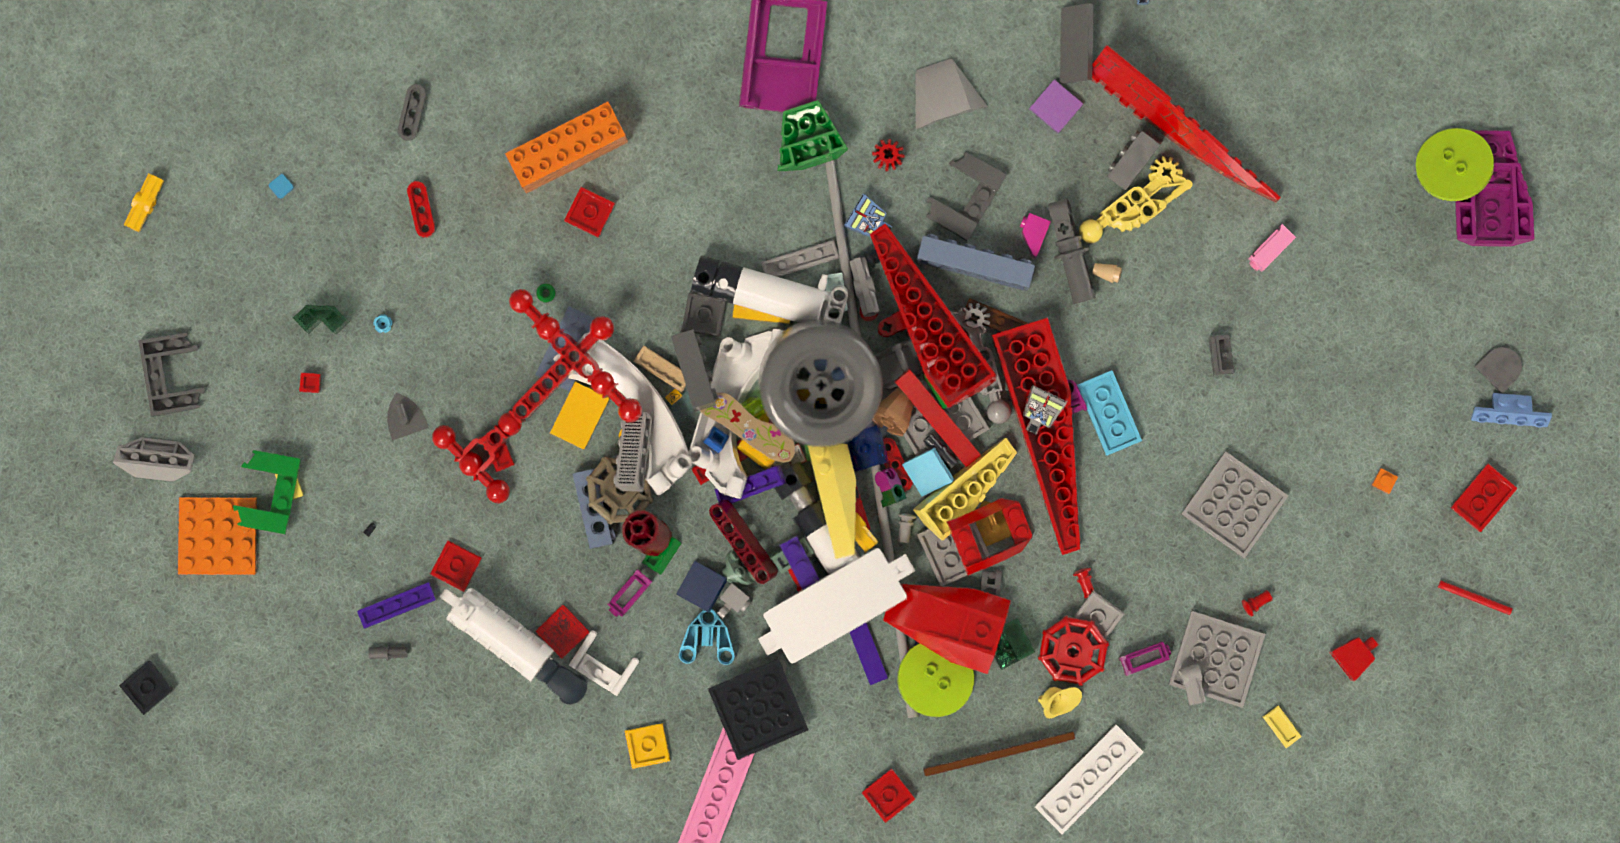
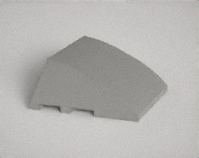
(943, 94)

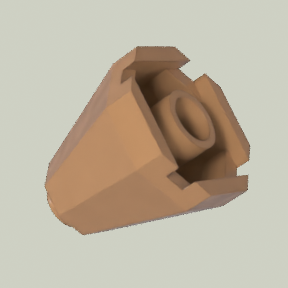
(894, 413)

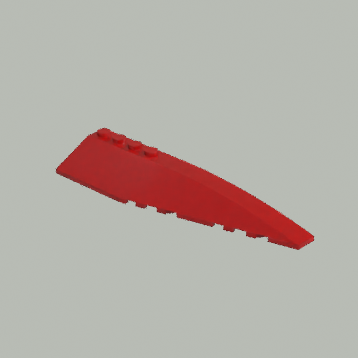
(1032, 359)

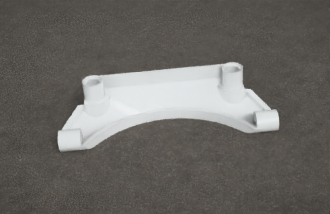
(733, 374)

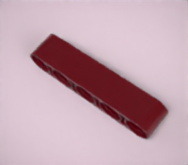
(735, 537)

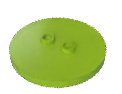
(1454, 164)
(933, 683)

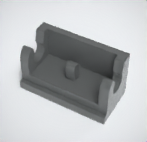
(1221, 355)

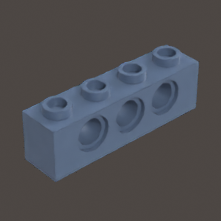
(594, 539)

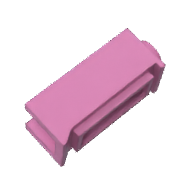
(1271, 248)

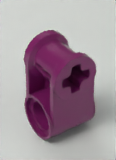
(1076, 398)

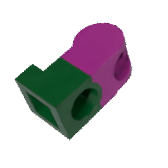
(890, 487)

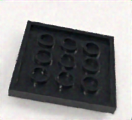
(758, 709)

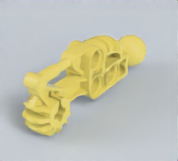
(1092, 230)

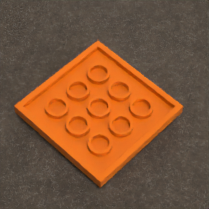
(211, 538)

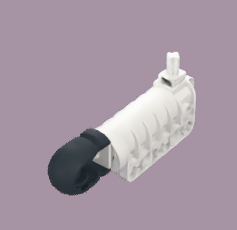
(513, 644)

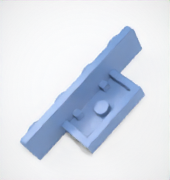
(1511, 410)

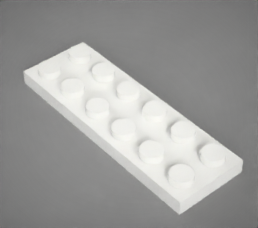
(1088, 779)

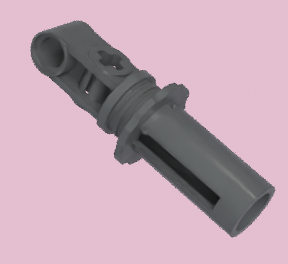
(1071, 252)

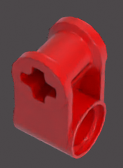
(895, 321)

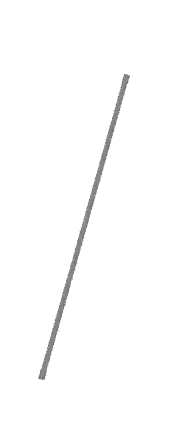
(854, 325)

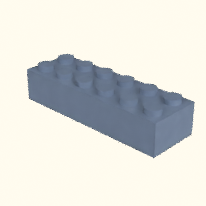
(975, 263)

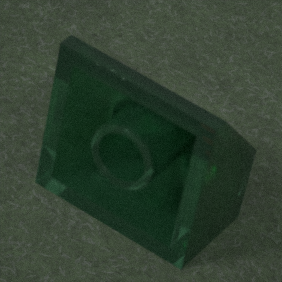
(1013, 645)

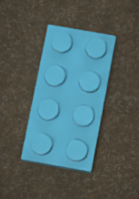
(1109, 413)

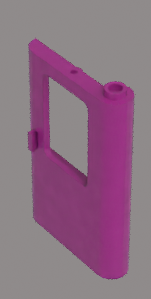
(781, 82)

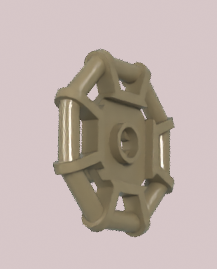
(611, 497)

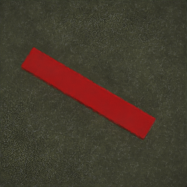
(937, 418)

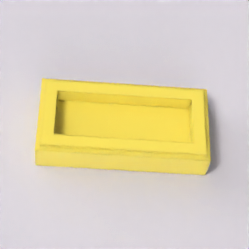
(1282, 726)

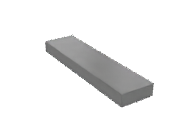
(801, 259)

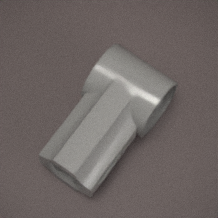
(1191, 679)

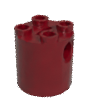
(646, 533)

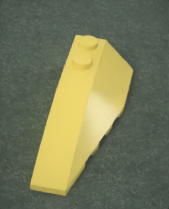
(966, 490)
(837, 493)

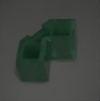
(313, 315)

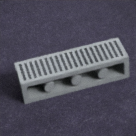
(633, 454)

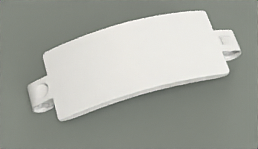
(835, 605)

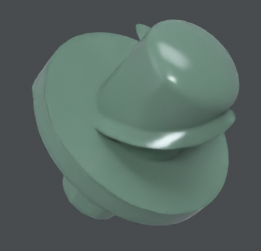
(736, 570)

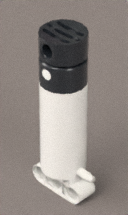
(767, 292)

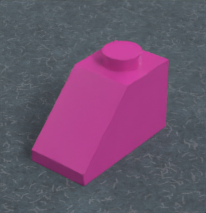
(1034, 232)

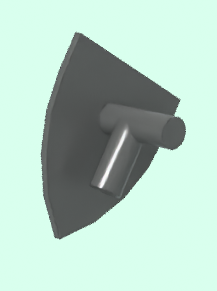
(404, 417)

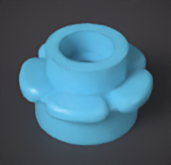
(382, 318)

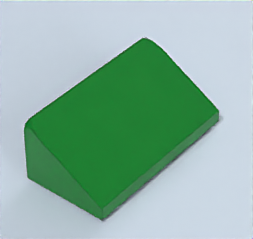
(660, 562)

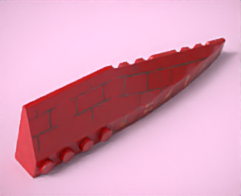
(1155, 107)

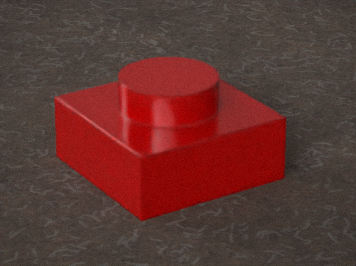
(310, 383)

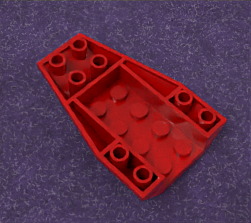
(952, 622)

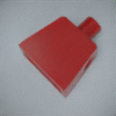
(1354, 656)

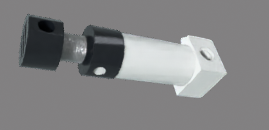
(812, 519)

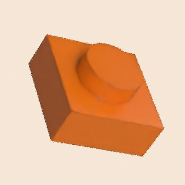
(1384, 481)

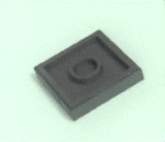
(703, 315)

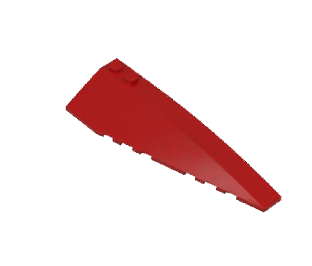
(942, 346)

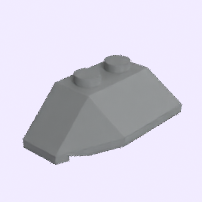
(154, 459)

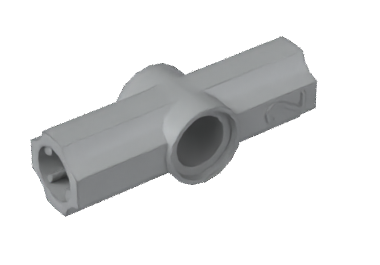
(864, 287)

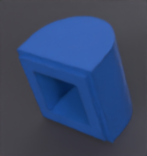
(716, 439)

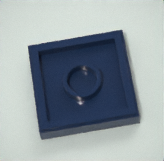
(701, 586)

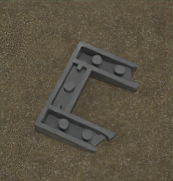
(965, 223)
(151, 353)

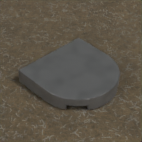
(1500, 368)

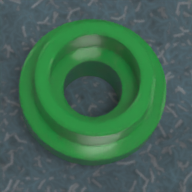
(541, 288)

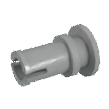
(905, 526)

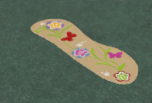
(758, 434)

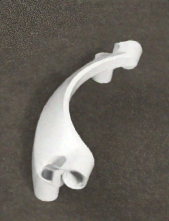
(667, 451)

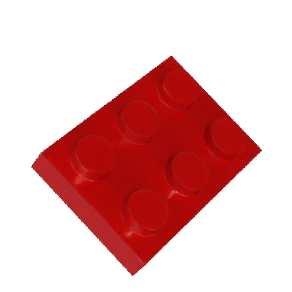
(1483, 497)

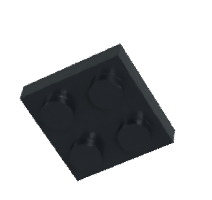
(146, 687)

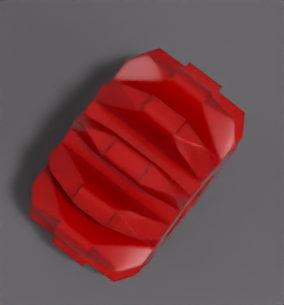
(881, 155)

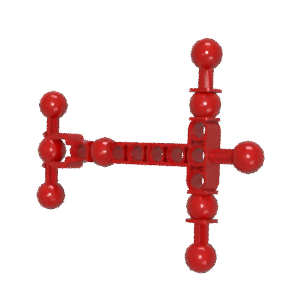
(511, 422)

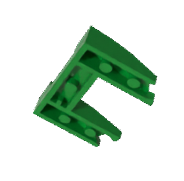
(279, 515)

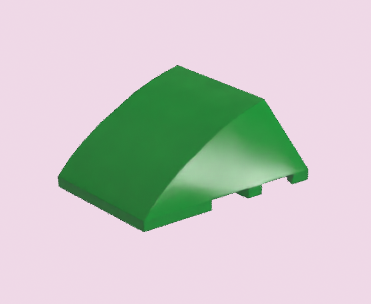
(808, 138)

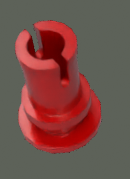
(1084, 580)
(1255, 603)

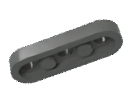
(412, 103)

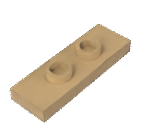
(660, 368)

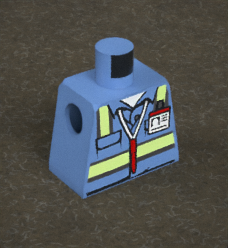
(866, 217)

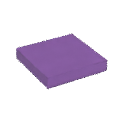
(1056, 106)

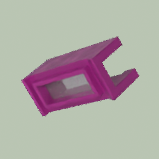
(629, 594)
(1145, 658)

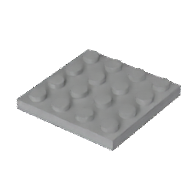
(1234, 504)
(1224, 655)

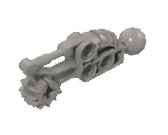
(998, 410)

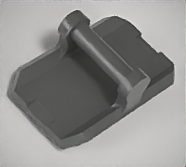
(896, 361)

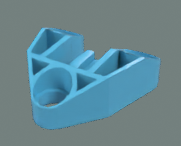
(691, 637)

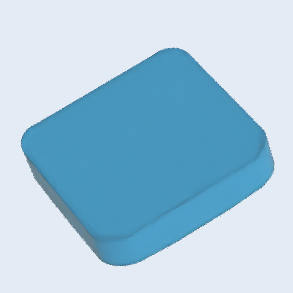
(281, 186)

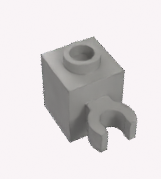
(734, 599)

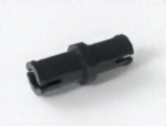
(942, 450)

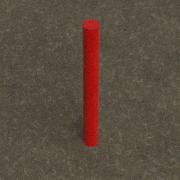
(1474, 597)

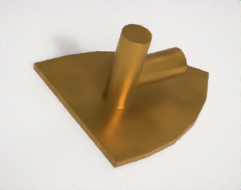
(992, 527)

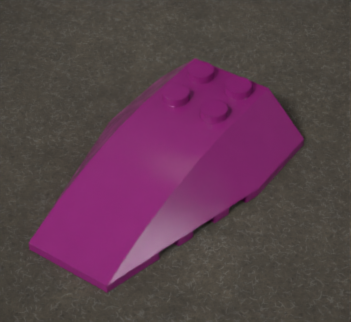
(1502, 210)

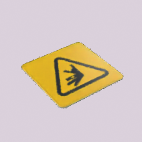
(673, 396)

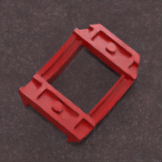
(966, 543)

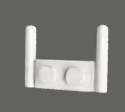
(598, 671)

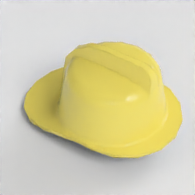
(1059, 701)

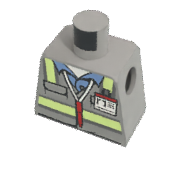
(1042, 409)

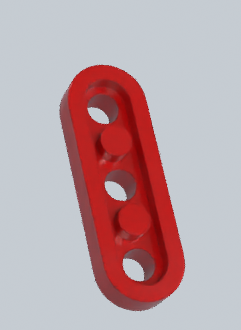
(416, 202)
(895, 455)

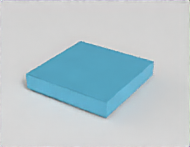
(928, 472)

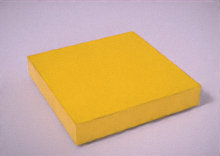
(647, 745)

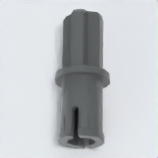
(387, 652)

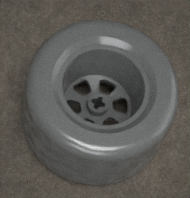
(799, 348)

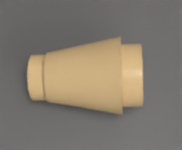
(1108, 272)

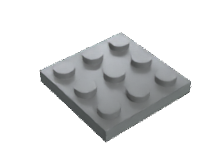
(945, 557)

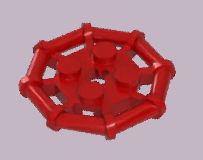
(1064, 657)

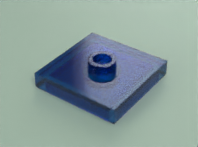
(867, 449)

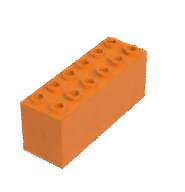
(566, 147)

